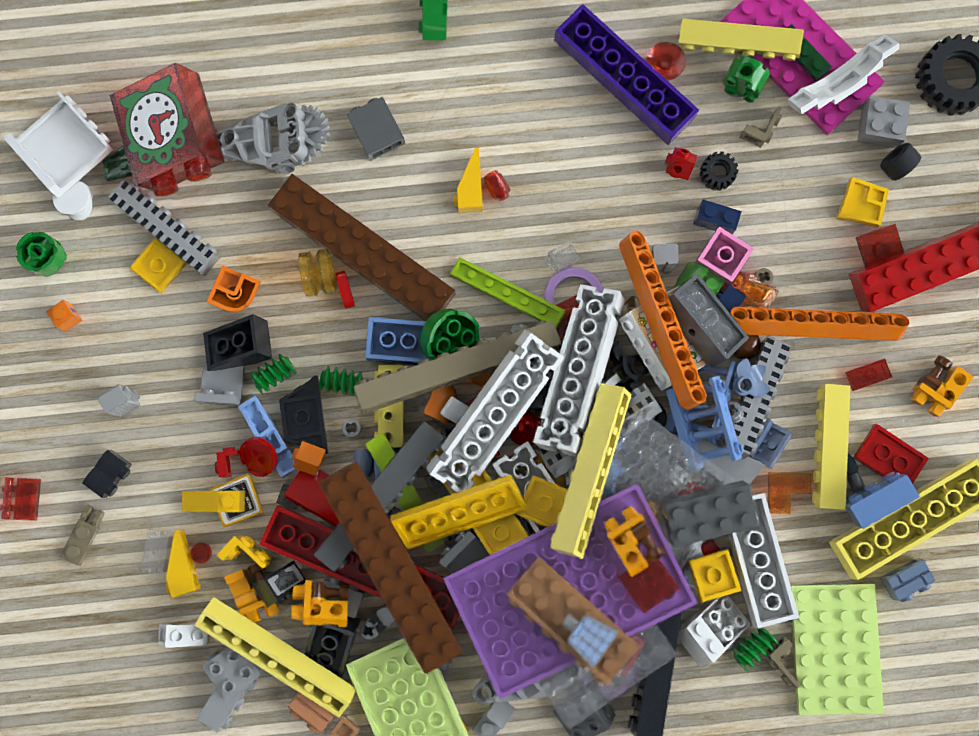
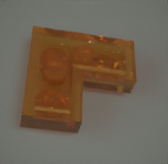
(781, 487)

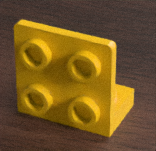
(242, 543)

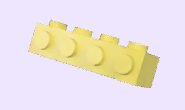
(391, 418)

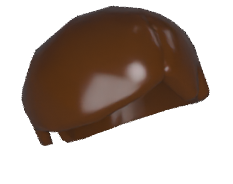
(749, 348)

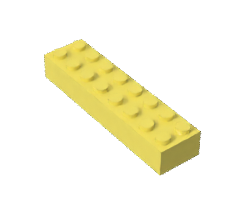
(939, 506)

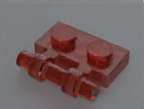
(26, 499)

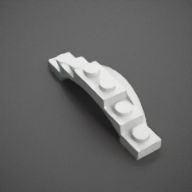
(846, 78)

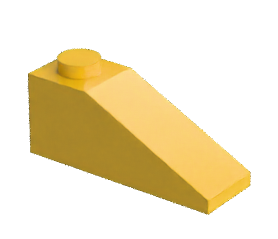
(469, 189)
(213, 501)
(181, 570)

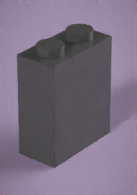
(376, 128)

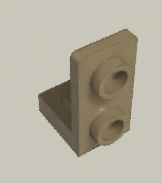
(754, 134)
(781, 651)

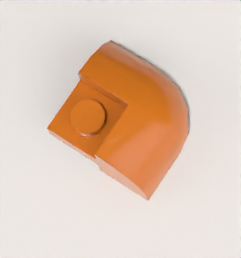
(233, 290)
(437, 402)

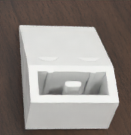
(712, 630)

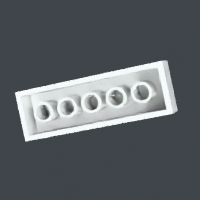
(763, 570)

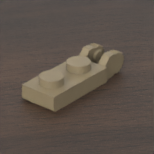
(82, 536)

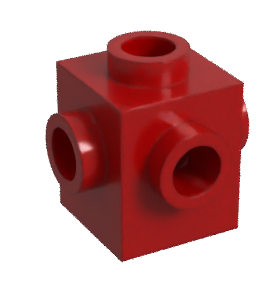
(680, 163)

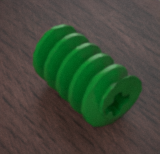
(272, 373)
(339, 381)
(753, 648)

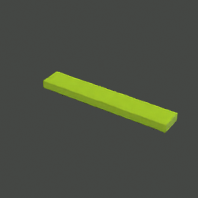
(507, 292)
(383, 454)

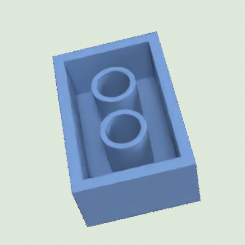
(394, 341)
(880, 499)

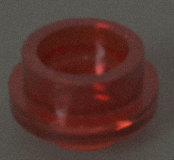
(201, 552)

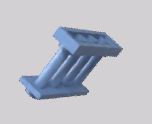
(731, 375)
(684, 418)

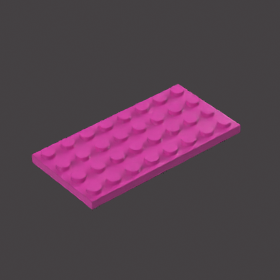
(789, 74)

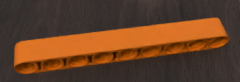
(662, 321)
(820, 323)

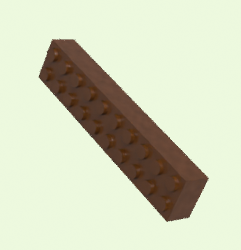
(361, 248)
(390, 567)

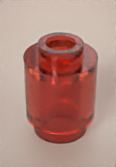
(497, 185)

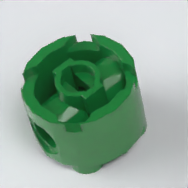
(745, 78)
(40, 253)

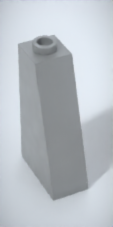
(741, 469)

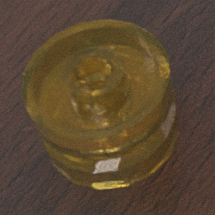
(316, 273)

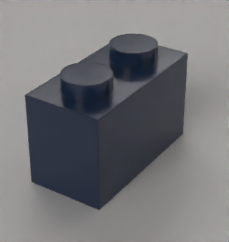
(713, 215)

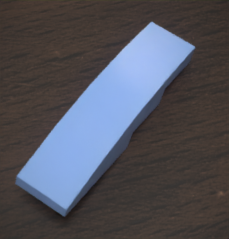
(264, 427)

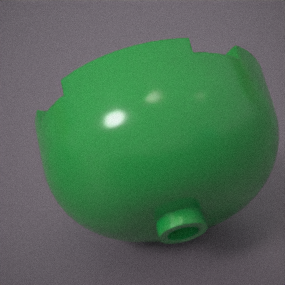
(447, 332)

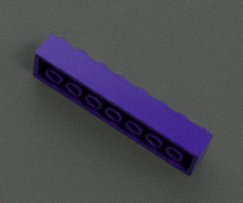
(625, 74)

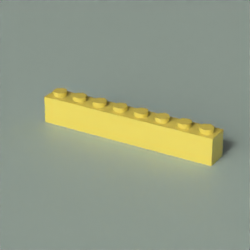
(590, 471)
(276, 657)

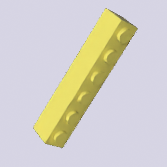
(741, 38)
(831, 447)

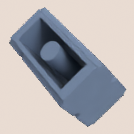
(908, 579)

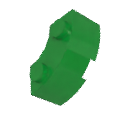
(433, 20)

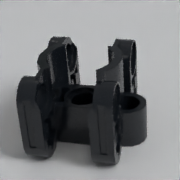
(626, 366)

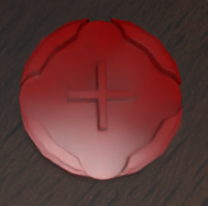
(258, 456)

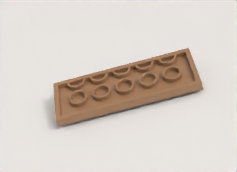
(550, 599)

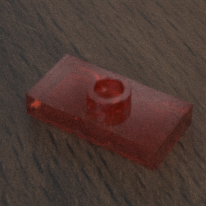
(868, 374)

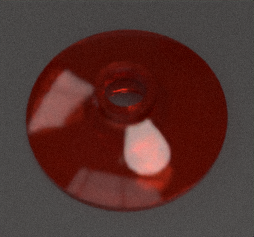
(668, 53)

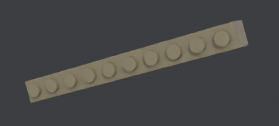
(446, 369)

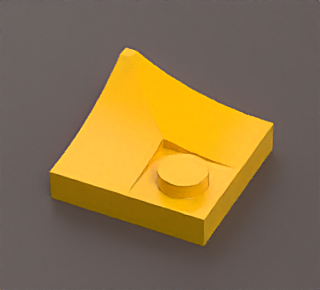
(863, 203)

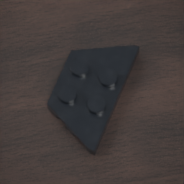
(304, 416)

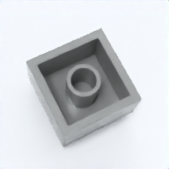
(883, 122)

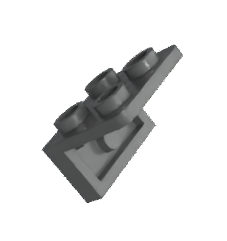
(464, 553)
(594, 724)

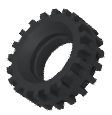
(935, 85)

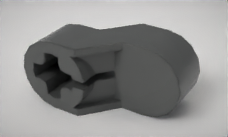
(371, 627)

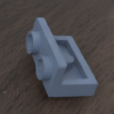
(770, 443)

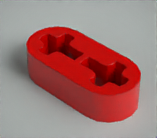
(345, 290)

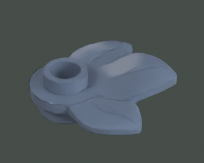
(752, 378)

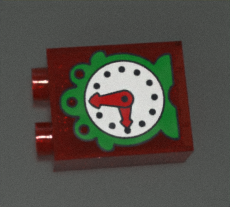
(167, 129)

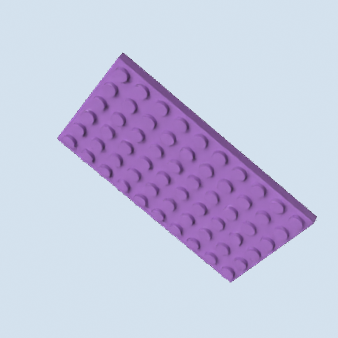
(515, 648)

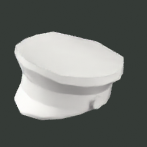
(75, 202)

